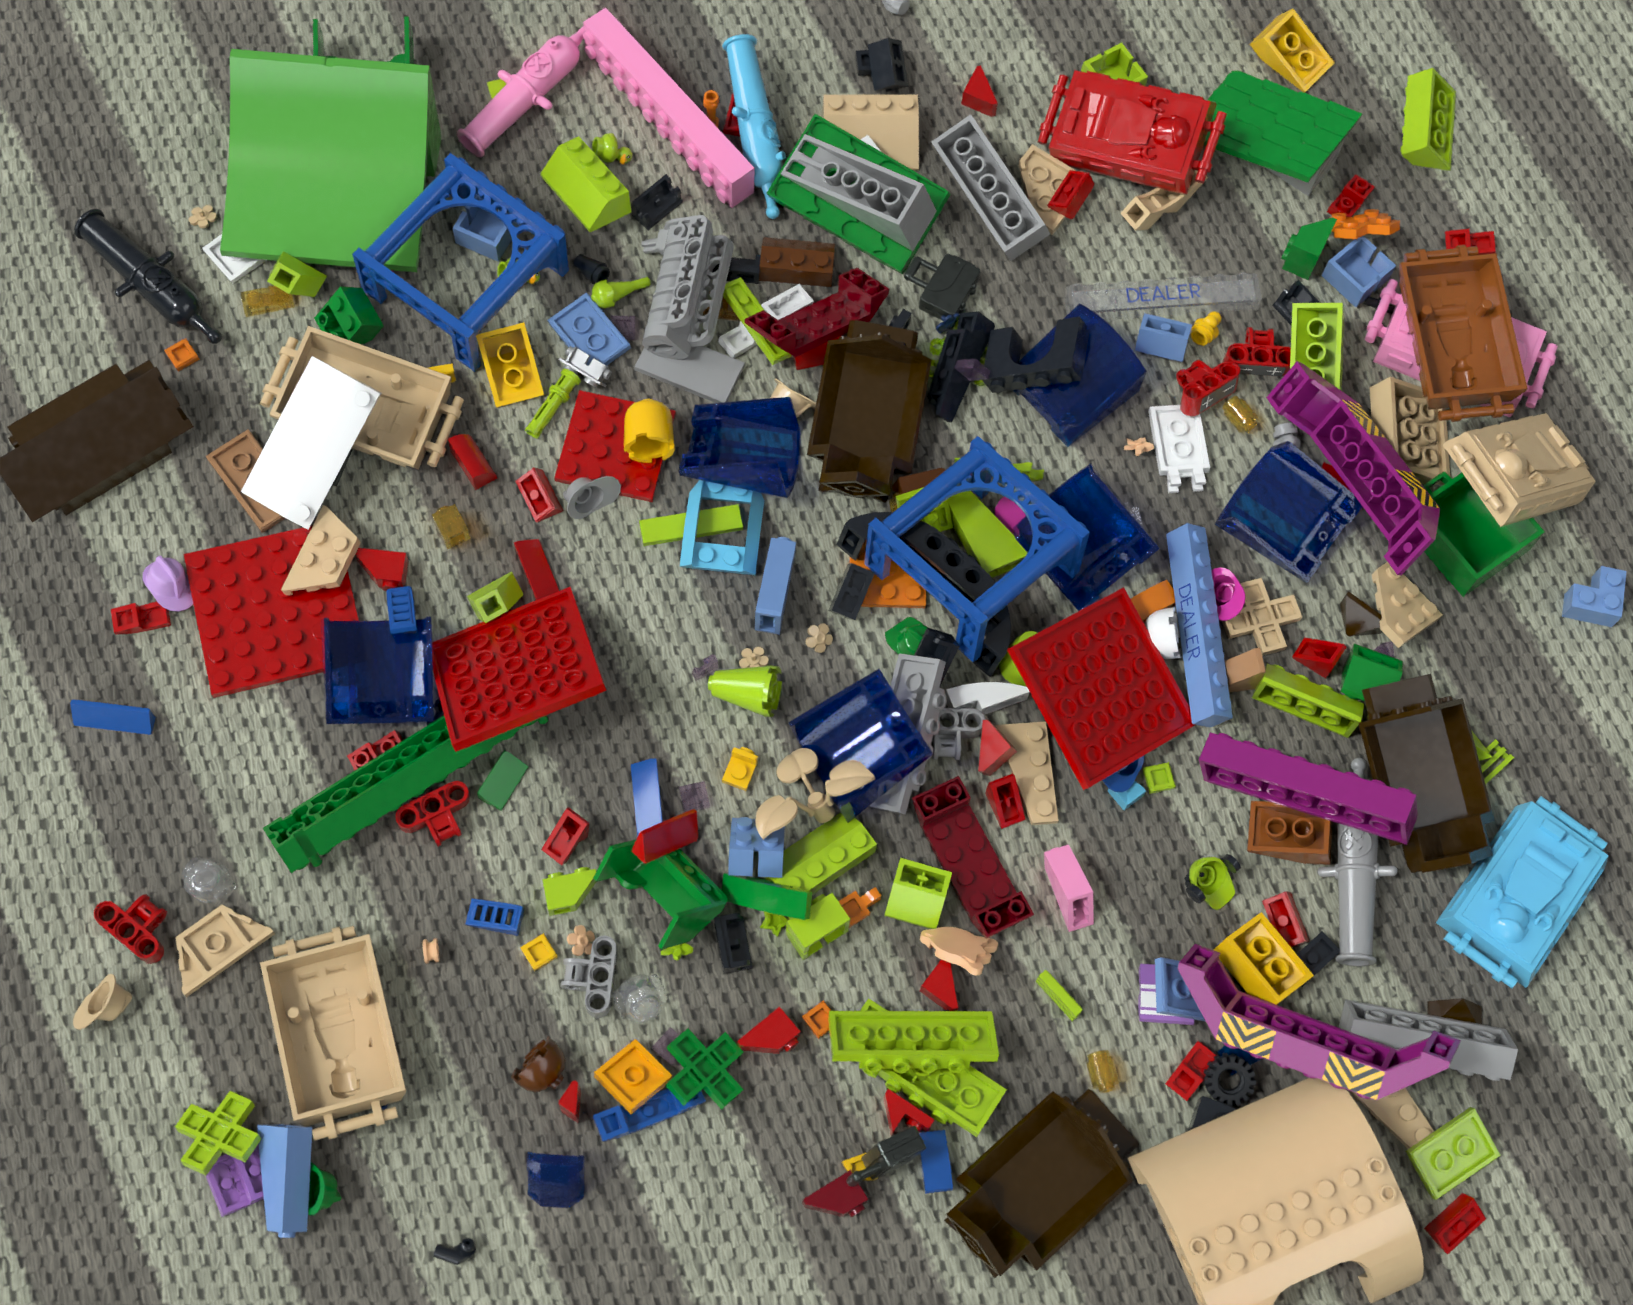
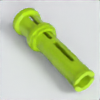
(557, 395)

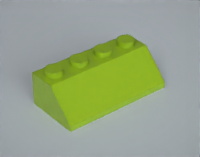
(1428, 120)
(586, 185)
(1319, 339)
(1309, 700)
(825, 854)

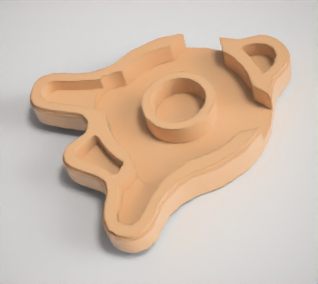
(960, 947)

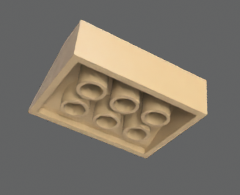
(886, 119)
(1410, 427)

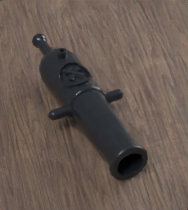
(144, 274)

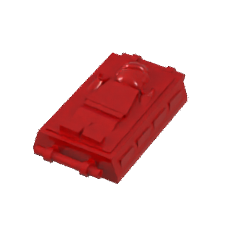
(1132, 131)

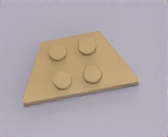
(323, 555)
(215, 945)

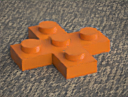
(1367, 223)

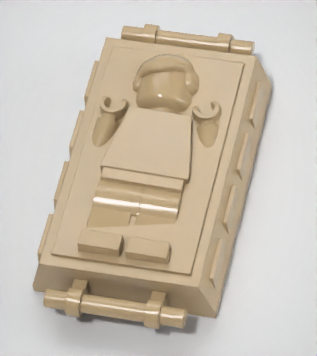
(408, 402)
(1521, 468)
(333, 1032)

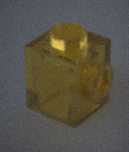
(450, 526)

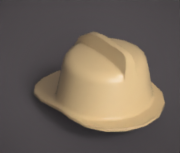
(799, 401)
(103, 1003)

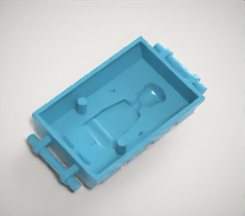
(1525, 893)

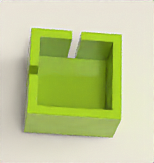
(1116, 64)
(826, 921)

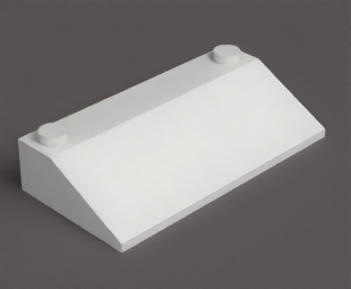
(310, 442)

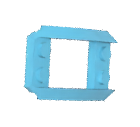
(717, 556)

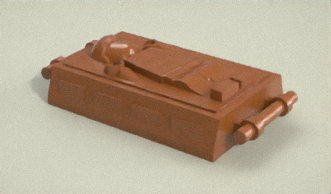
(1461, 332)

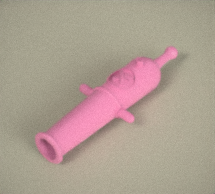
(522, 91)

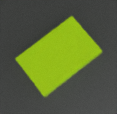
(1453, 1153)

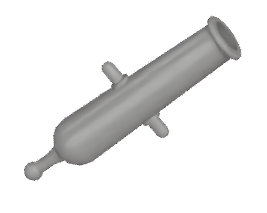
(1356, 879)

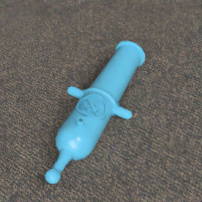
(754, 117)

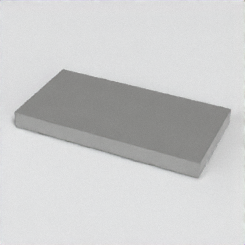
(701, 373)

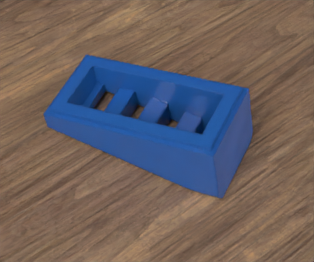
(401, 607)
(502, 927)

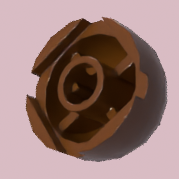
(541, 1067)

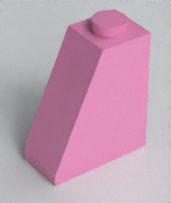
(1070, 887)

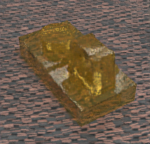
(266, 300)

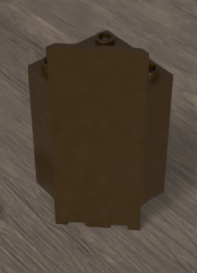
(868, 409)
(91, 439)
(1431, 751)
(1042, 1182)

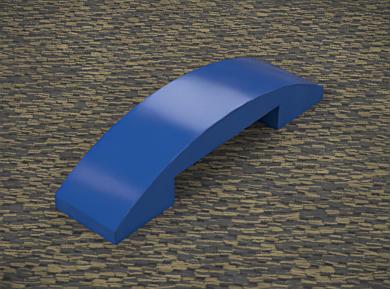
(619, 1122)

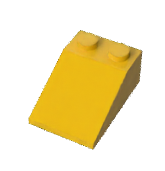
(1292, 50)
(510, 364)

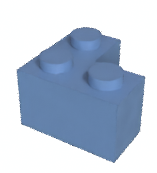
(1600, 602)

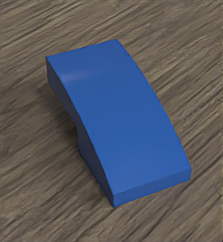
(936, 1162)

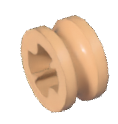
(431, 950)

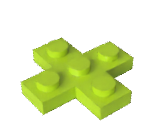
(218, 1133)

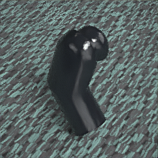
(456, 1254)

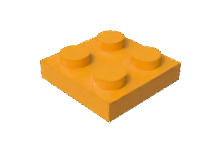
(632, 1076)

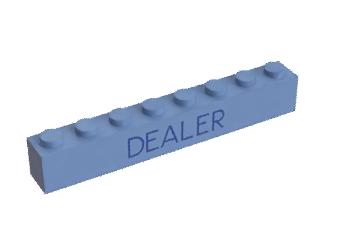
(1199, 626)

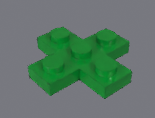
(704, 1068)

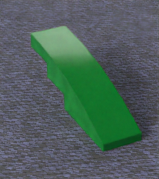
(767, 896)

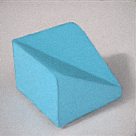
(1128, 797)

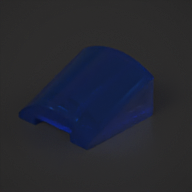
(1108, 380)
(745, 445)
(1289, 510)
(1114, 540)
(377, 673)
(864, 726)

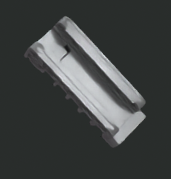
(685, 286)

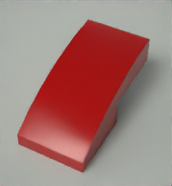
(1483, 240)
(137, 618)
(1190, 1071)

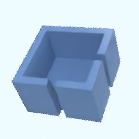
(485, 233)
(1353, 275)
(746, 840)

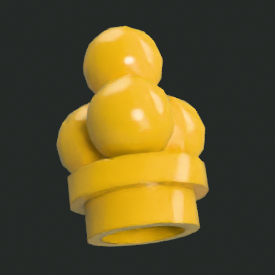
(1206, 328)

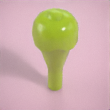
(607, 293)

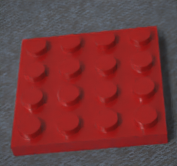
(596, 447)

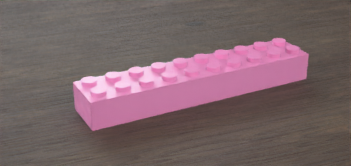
(668, 108)

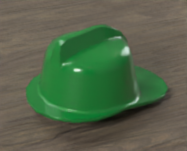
(905, 636)
(321, 1190)

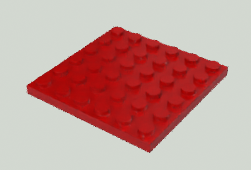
(246, 622)
(515, 669)
(1102, 687)

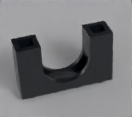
(1060, 365)

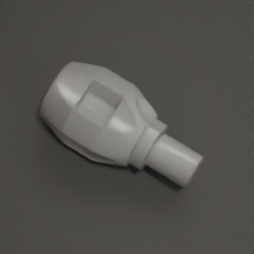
(896, 7)

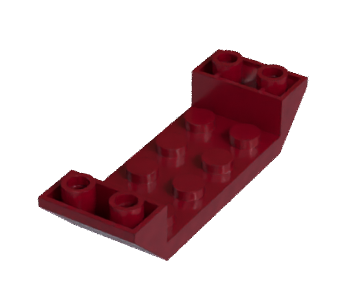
(824, 320)
(967, 853)

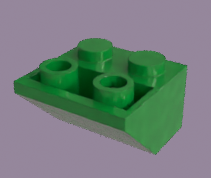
(350, 316)
(1368, 669)

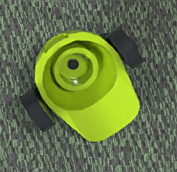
(1210, 880)

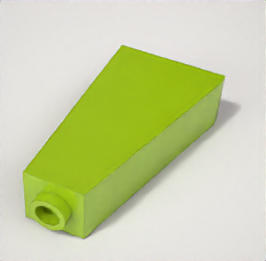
(984, 535)

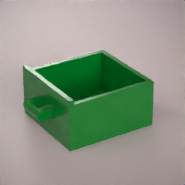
(1468, 538)

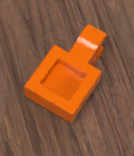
(857, 906)

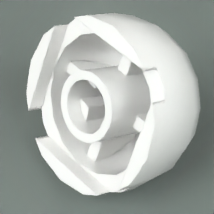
(1165, 632)

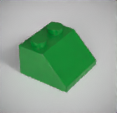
(1305, 247)

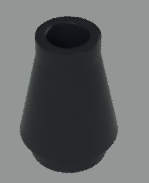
(591, 268)

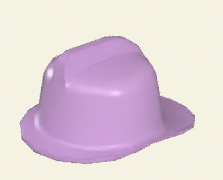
(168, 584)

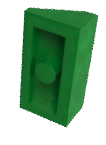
(502, 780)

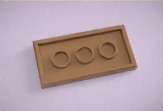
(233, 465)

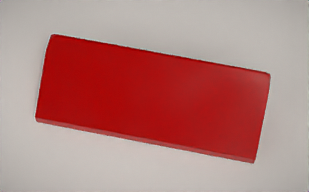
(536, 568)
(666, 836)

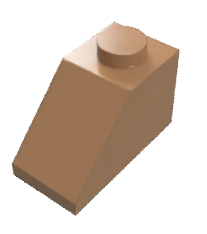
(1245, 670)

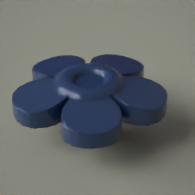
(948, 322)

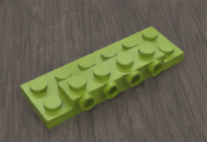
(913, 1039)
(952, 1097)

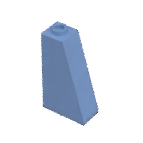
(775, 585)
(285, 1176)

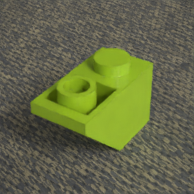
(295, 276)
(495, 597)
(567, 891)

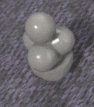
(1286, 432)

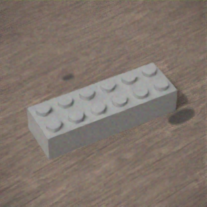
(991, 188)
(1481, 1049)

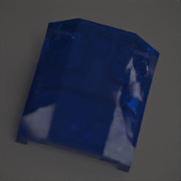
(556, 1179)

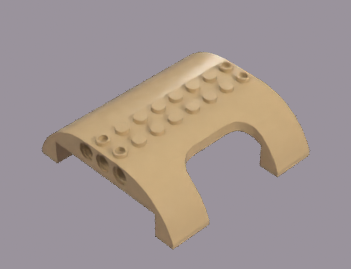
(1282, 1198)

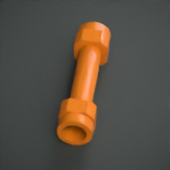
(711, 103)

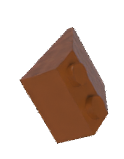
(1289, 834)

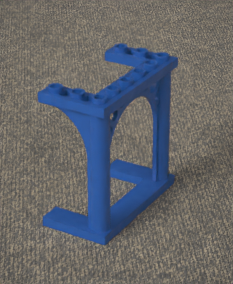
(463, 183)
(974, 474)

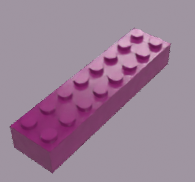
(1309, 787)

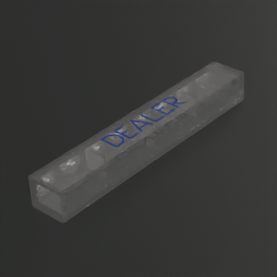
(1167, 296)

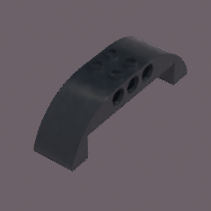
(952, 564)

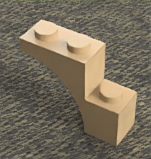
(1148, 208)

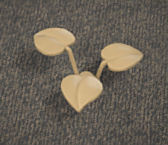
(779, 812)

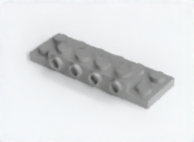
(918, 690)

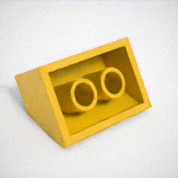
(1263, 961)

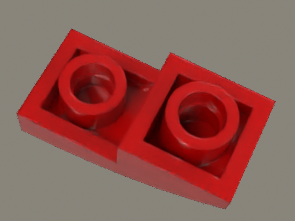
(1351, 197)
(370, 751)

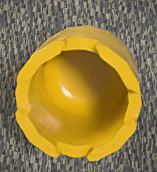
(648, 431)

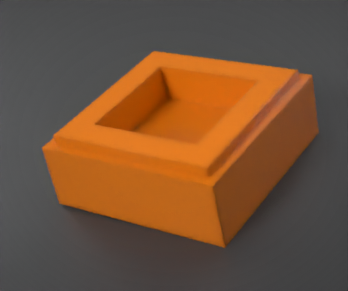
(181, 354)
(818, 1019)

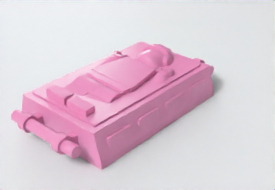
(1398, 352)

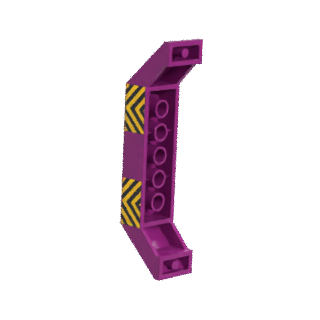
(1362, 460)
(1304, 1042)

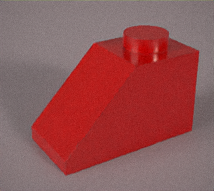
(385, 568)
(771, 1035)

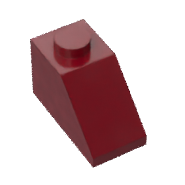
(837, 1198)

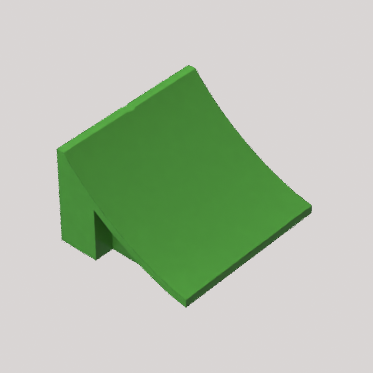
(325, 155)

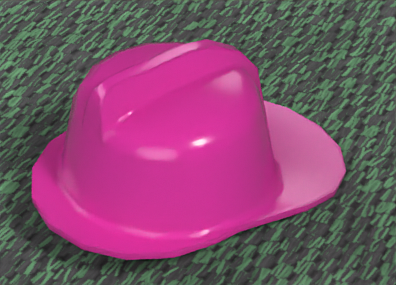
(1228, 593)

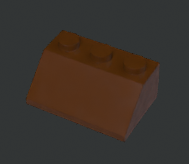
(796, 262)

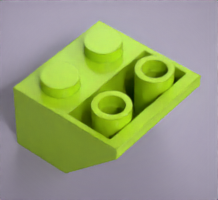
(918, 894)

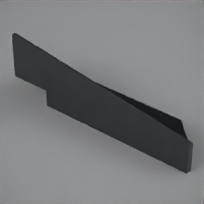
(960, 344)

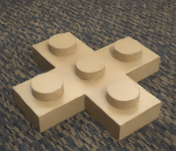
(1263, 617)

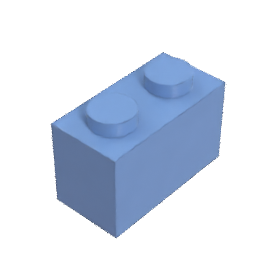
(1163, 337)

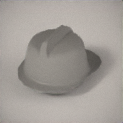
(589, 495)

